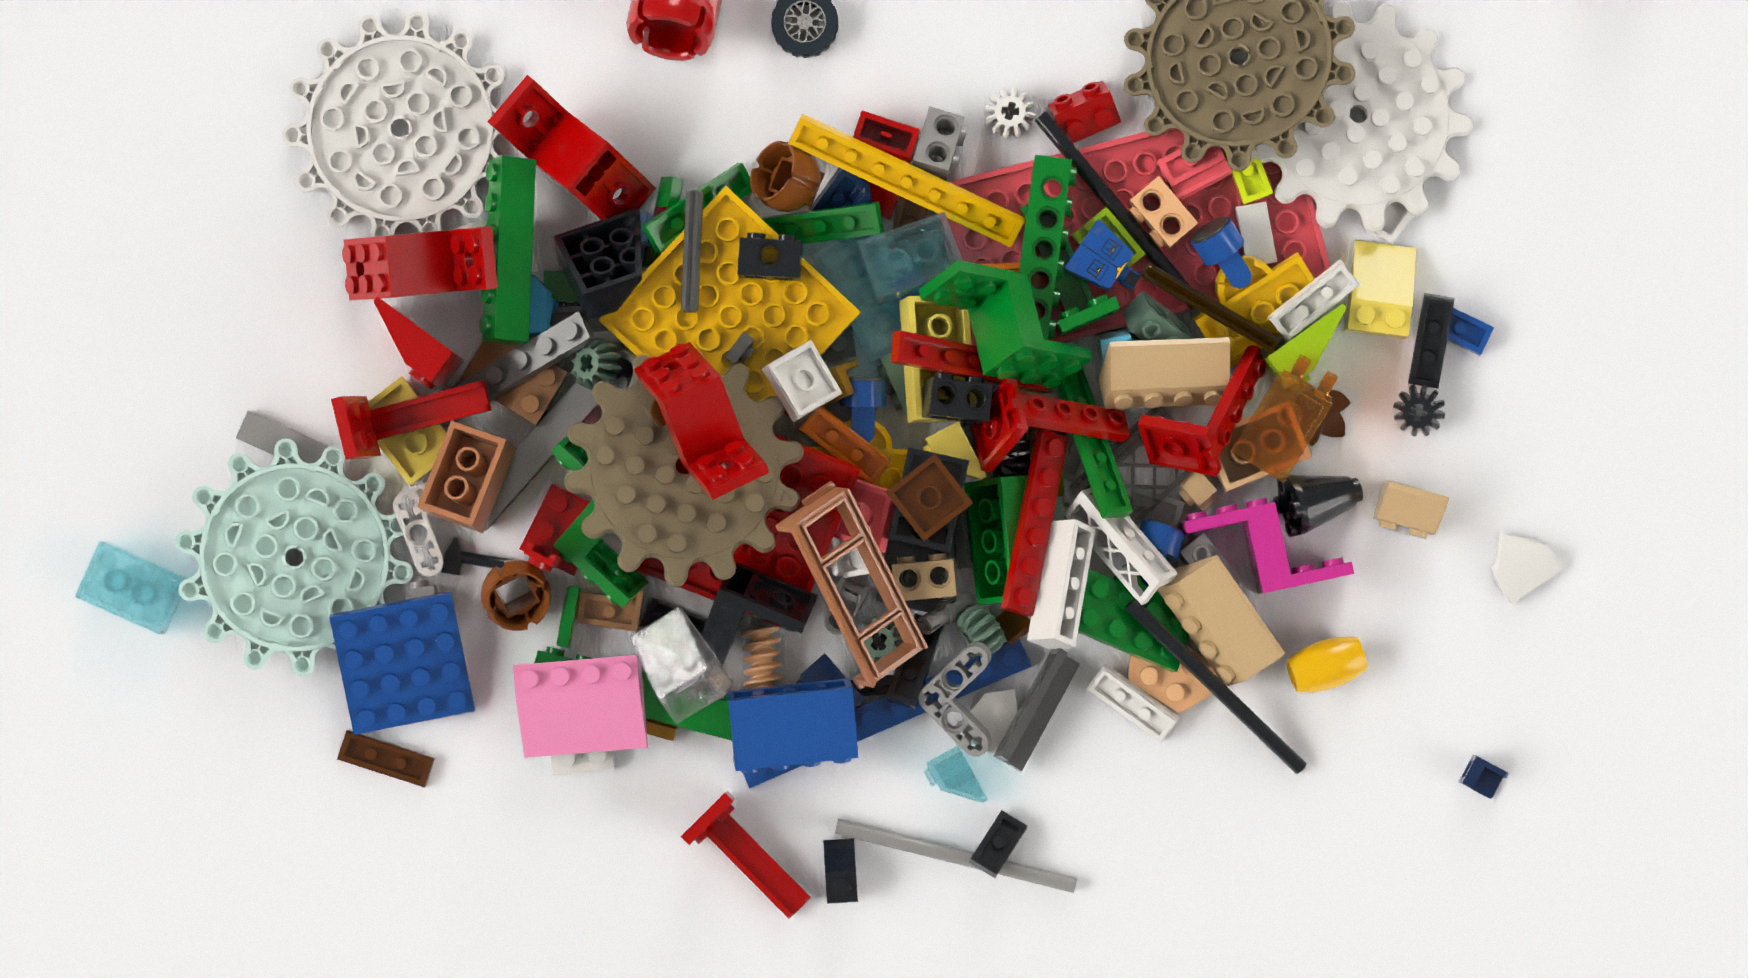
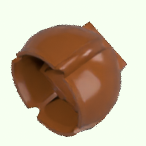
(785, 177)
(525, 608)

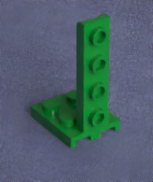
(1074, 292)

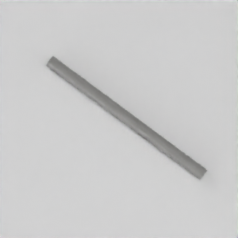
(951, 854)

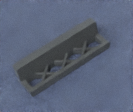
(1037, 709)

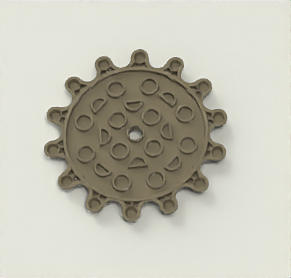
(1232, 104)
(668, 512)

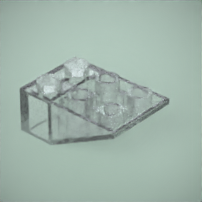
(680, 665)

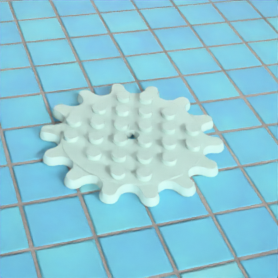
(280, 510)

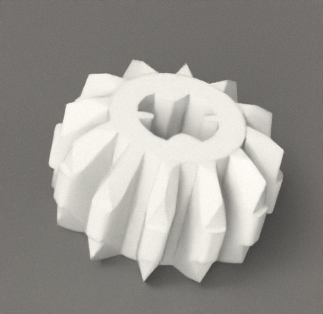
(1002, 104)

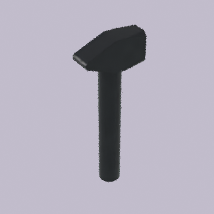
(455, 557)

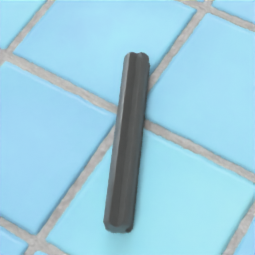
(692, 251)

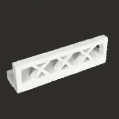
(1129, 540)

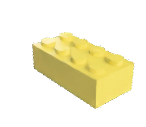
(938, 322)

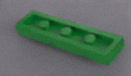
(829, 223)
(669, 224)

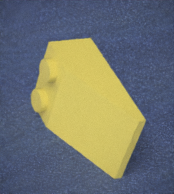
(1385, 291)

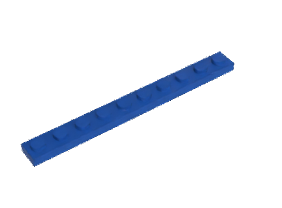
(883, 714)

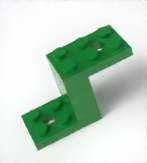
(1005, 324)
(589, 555)

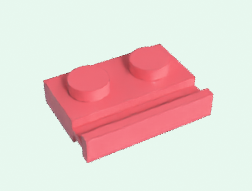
(1190, 178)

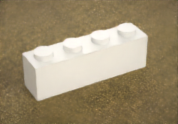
(1062, 585)

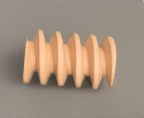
(761, 657)

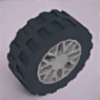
(804, 26)

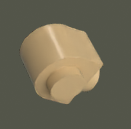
(1198, 490)

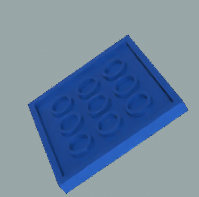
(402, 662)

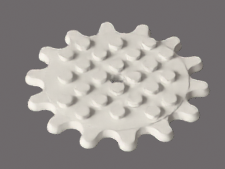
(353, 118)
(1397, 142)

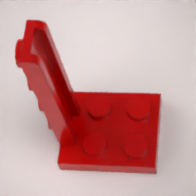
(1016, 410)
(363, 428)
(1198, 446)
(551, 521)
(747, 855)

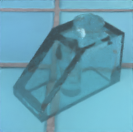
(954, 775)

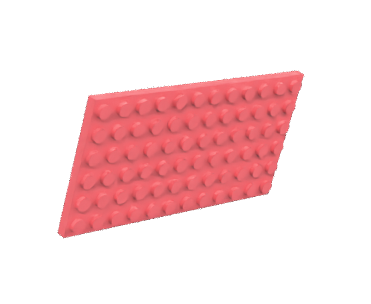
(1127, 168)

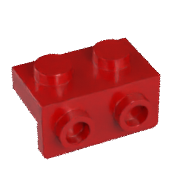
(1085, 111)

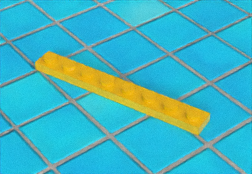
(906, 180)

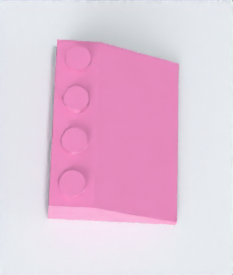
(581, 706)

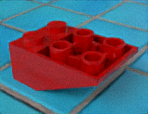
(890, 138)

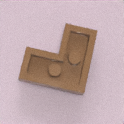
(600, 611)

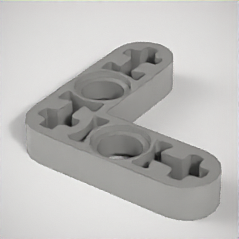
(947, 694)

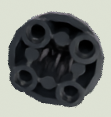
(1313, 500)

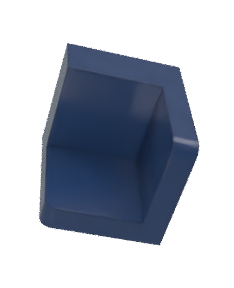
(1482, 776)

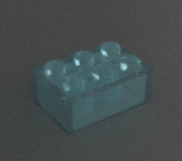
(907, 257)
(131, 587)

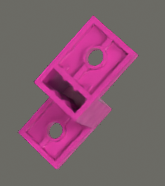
(1266, 546)

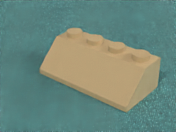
(1165, 373)
(1221, 620)

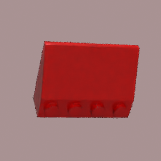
(429, 359)

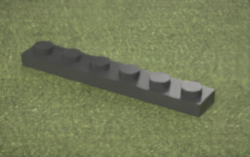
(532, 357)

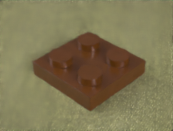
(929, 497)

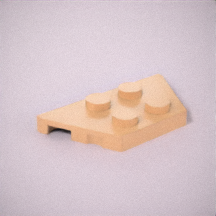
(1174, 689)

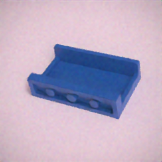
(793, 725)

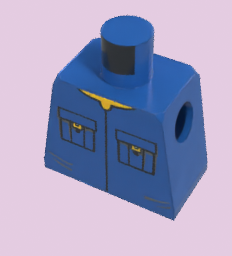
(1103, 260)

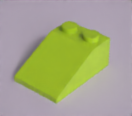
(1308, 343)

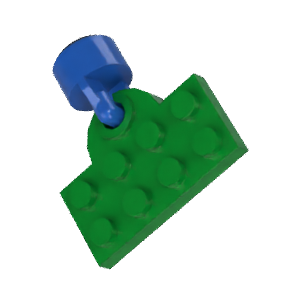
(1105, 598)

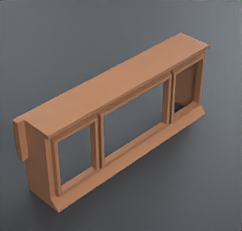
(815, 507)

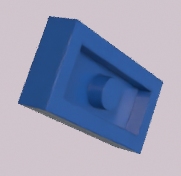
(1468, 332)

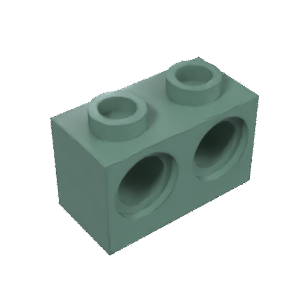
(1153, 321)

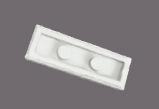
(1313, 300)
(1133, 703)

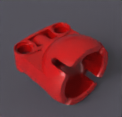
(673, 26)

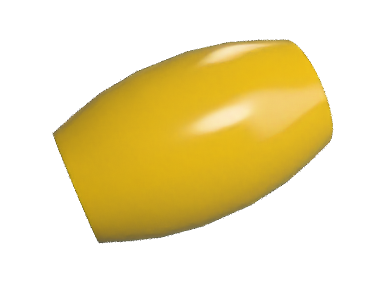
(1326, 664)

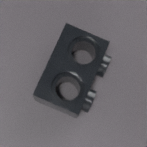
(957, 407)

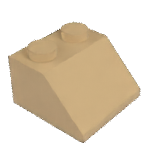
(1410, 509)

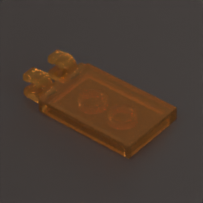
(1285, 420)

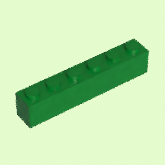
(512, 221)

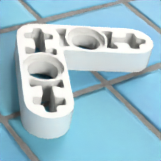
(415, 493)

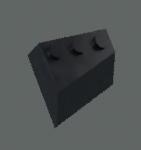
(602, 261)

